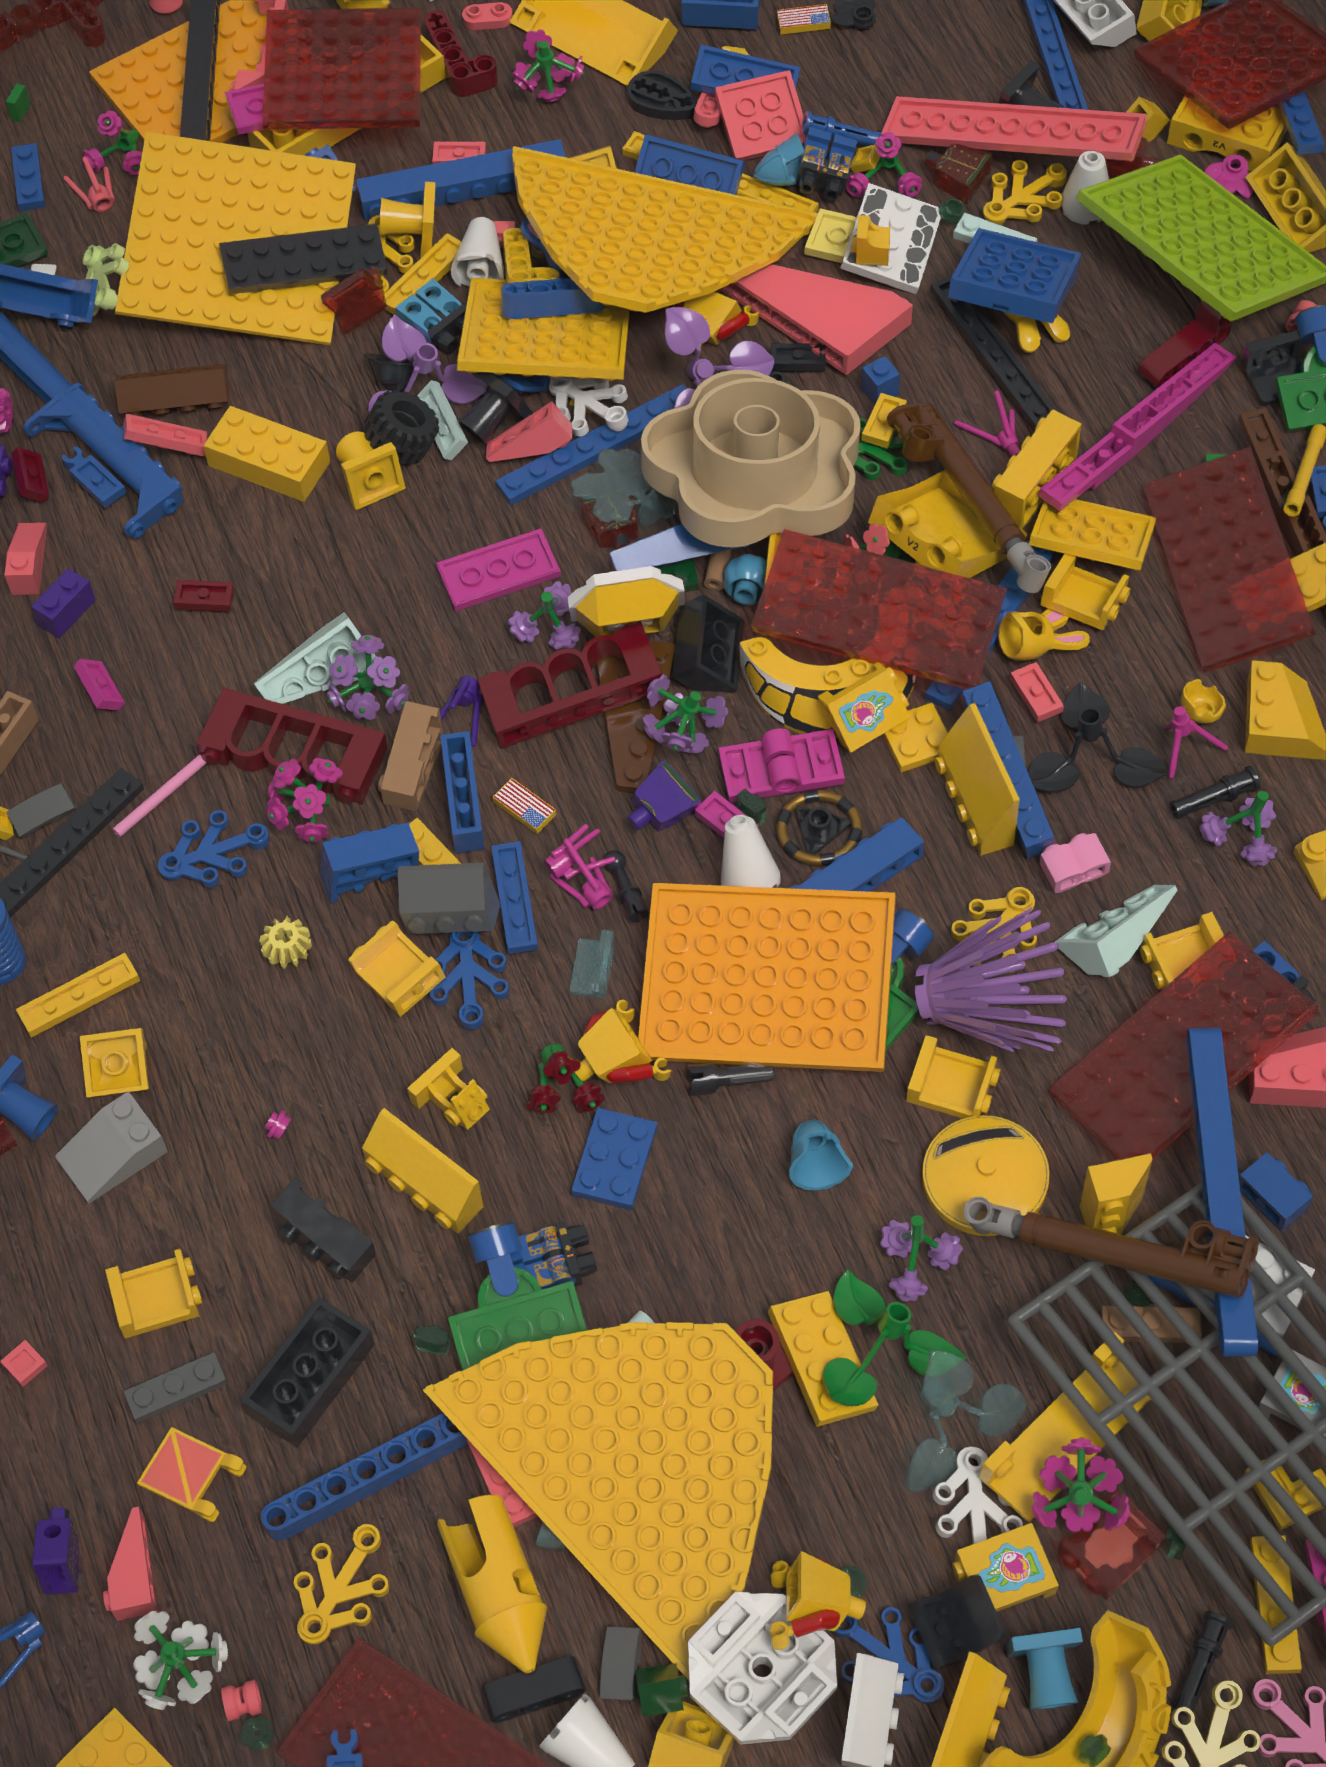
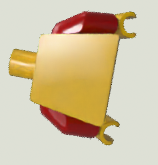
(721, 315)
(615, 1050)
(815, 1598)

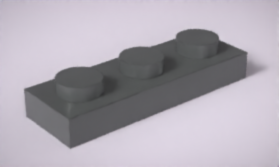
(175, 1387)

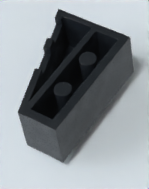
(321, 1233)

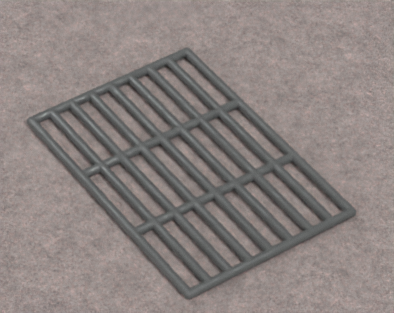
(1175, 1368)

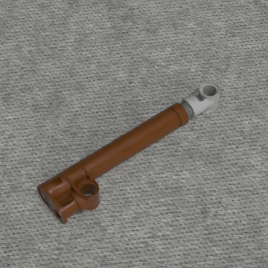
(929, 438)
(1217, 1267)

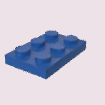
(614, 1159)

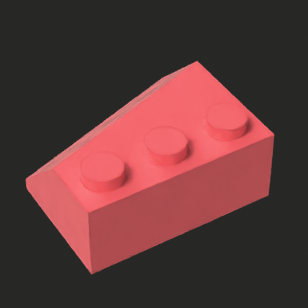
(1293, 1073)

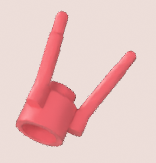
(99, 197)

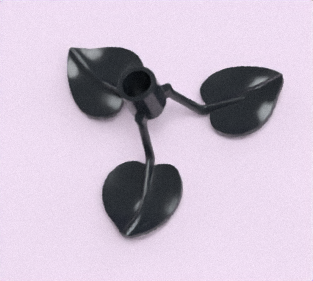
(1087, 713)

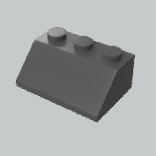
(447, 898)

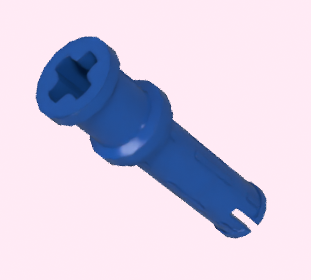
(828, 124)

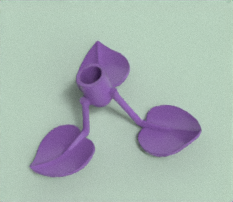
(687, 330)
(405, 342)

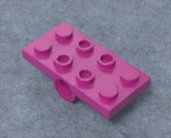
(782, 764)

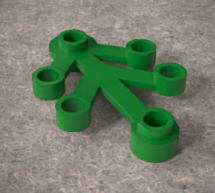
(878, 453)

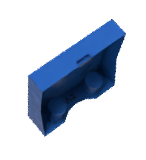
(1015, 275)

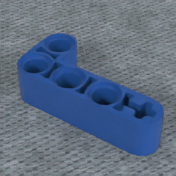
(545, 299)

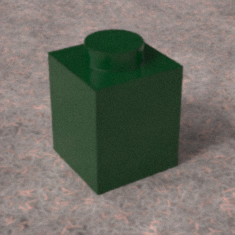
(661, 1689)

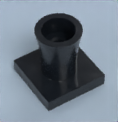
(1020, 90)
(493, 408)

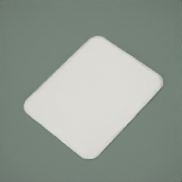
(44, 268)

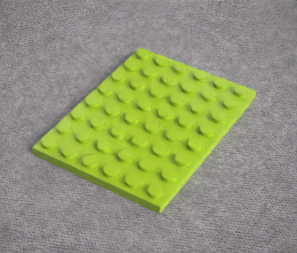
(1204, 237)

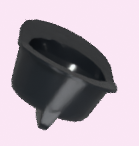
(390, 373)

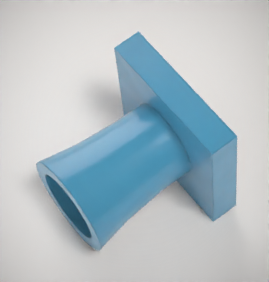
(1047, 1666)

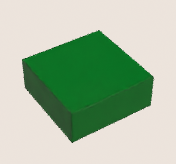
(18, 102)

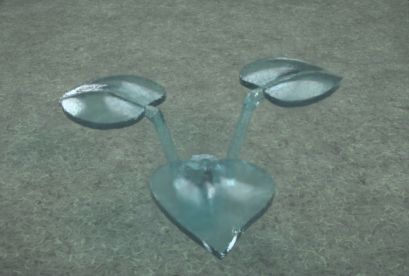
(943, 1382)

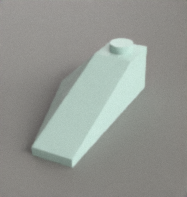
(308, 665)
(1116, 937)

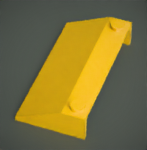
(605, 32)

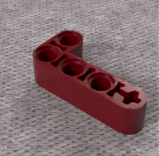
(462, 74)
(1185, 345)

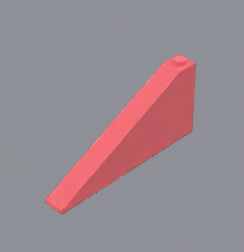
(820, 309)

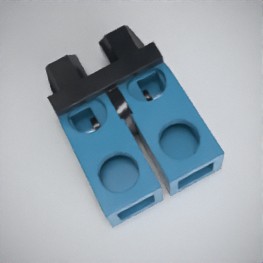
(436, 316)

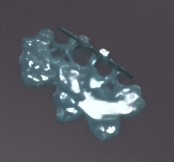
(613, 487)

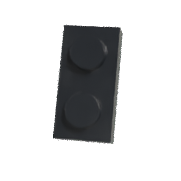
(797, 357)

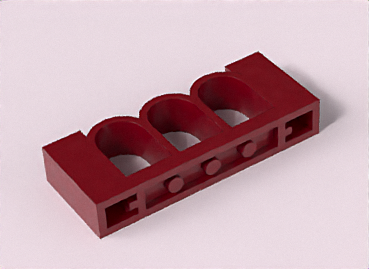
(501, 689)
(235, 710)

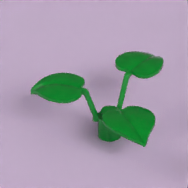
(858, 1303)

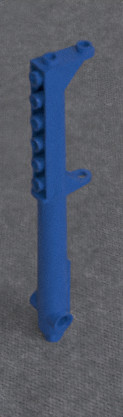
(73, 410)

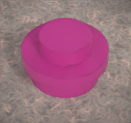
(277, 1124)

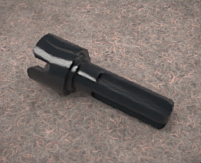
(708, 1078)

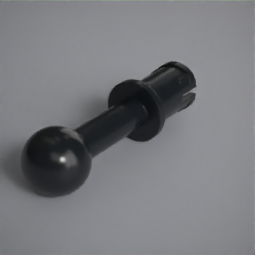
(629, 894)

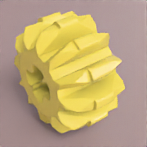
(274, 941)

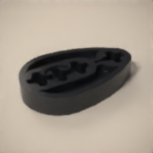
(675, 98)

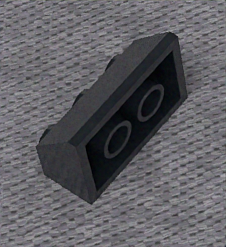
(708, 646)

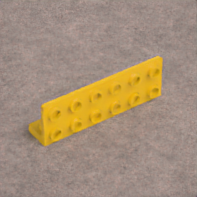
(1016, 1467)

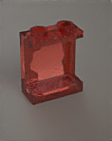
(1112, 1556)

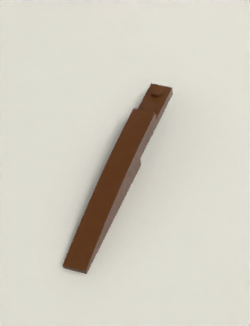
(1301, 531)

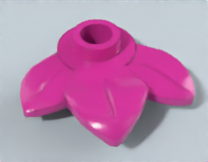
(1232, 178)

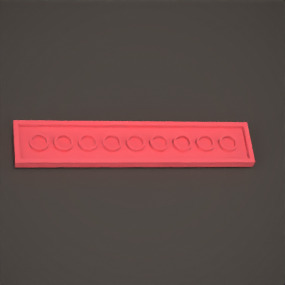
(1016, 127)

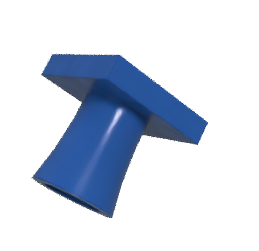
(20, 1105)

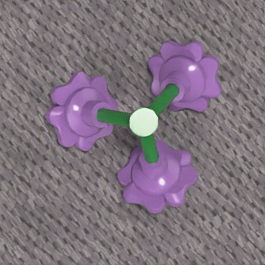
(553, 599)
(1256, 814)
(901, 1240)

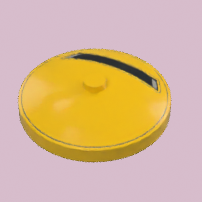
(984, 1160)

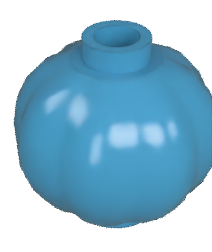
(745, 578)

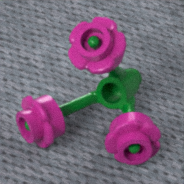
(111, 125)
(887, 148)

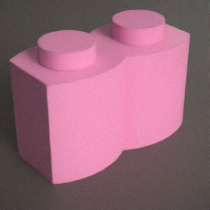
(1074, 862)

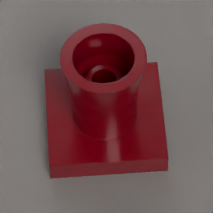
(765, 1342)

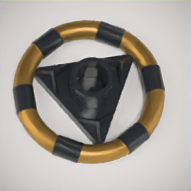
(818, 827)

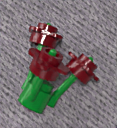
(561, 1066)

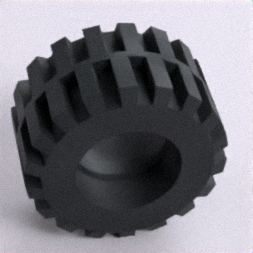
(404, 422)

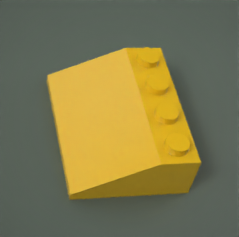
(978, 783)

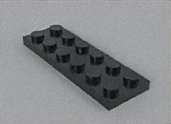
(301, 258)

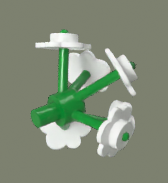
(186, 1642)

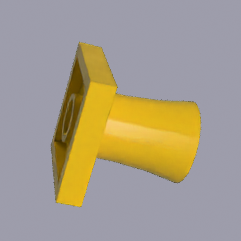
(410, 218)
(369, 471)

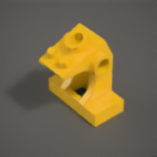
(441, 1082)

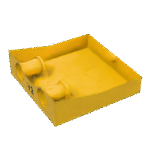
(1253, 139)
(937, 527)

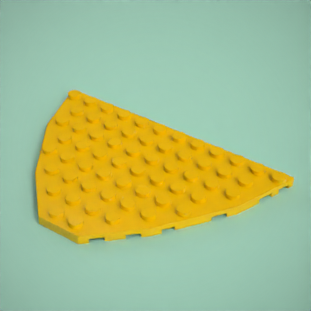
(647, 237)
(636, 1455)

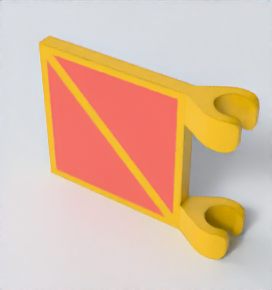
(184, 1471)

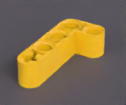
(517, 260)

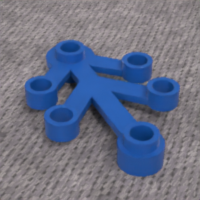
(210, 852)
(466, 971)
(896, 1654)

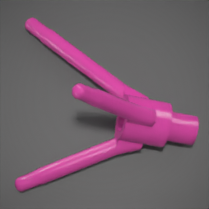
(1005, 438)
(1182, 727)

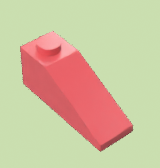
(533, 436)
(26, 558)
(130, 1576)

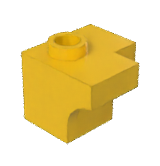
(871, 243)

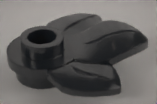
(856, 14)

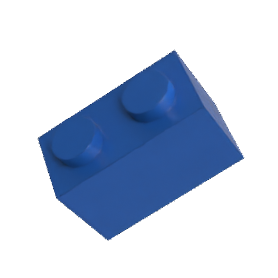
(1275, 1191)

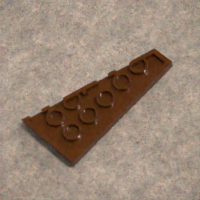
(629, 743)

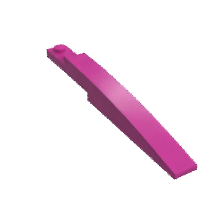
(1137, 428)

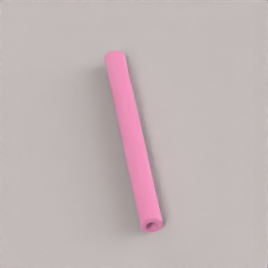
(160, 795)

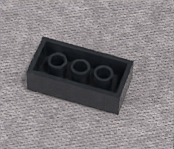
(307, 1372)

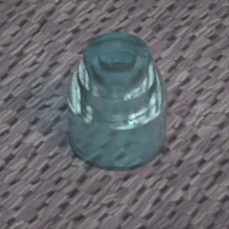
(548, 1540)

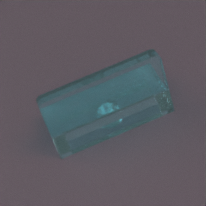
(593, 966)

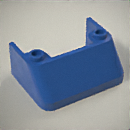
(47, 295)

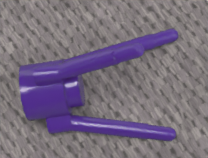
(464, 694)

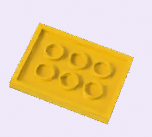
(1094, 533)

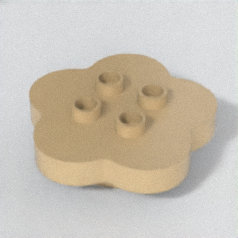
(754, 459)

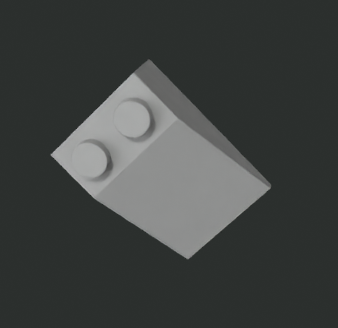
(111, 1148)

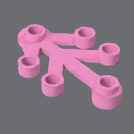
(1310, 1738)

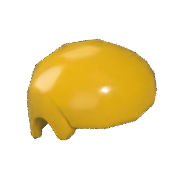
(1202, 702)

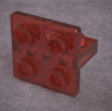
(356, 298)

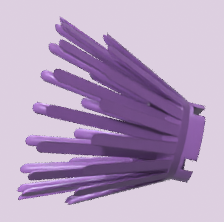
(956, 991)

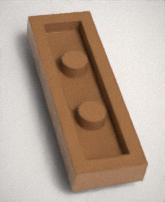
(1155, 1321)

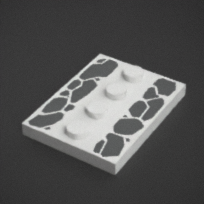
(911, 237)

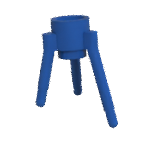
(24, 1630)

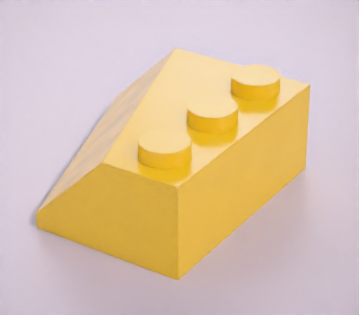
(1281, 714)

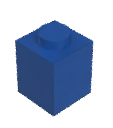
(880, 378)

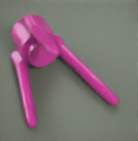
(561, 861)
(595, 890)

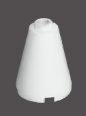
(1088, 171)
(478, 254)
(746, 856)
(586, 1739)

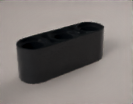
(530, 1692)

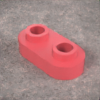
(487, 16)
(707, 111)

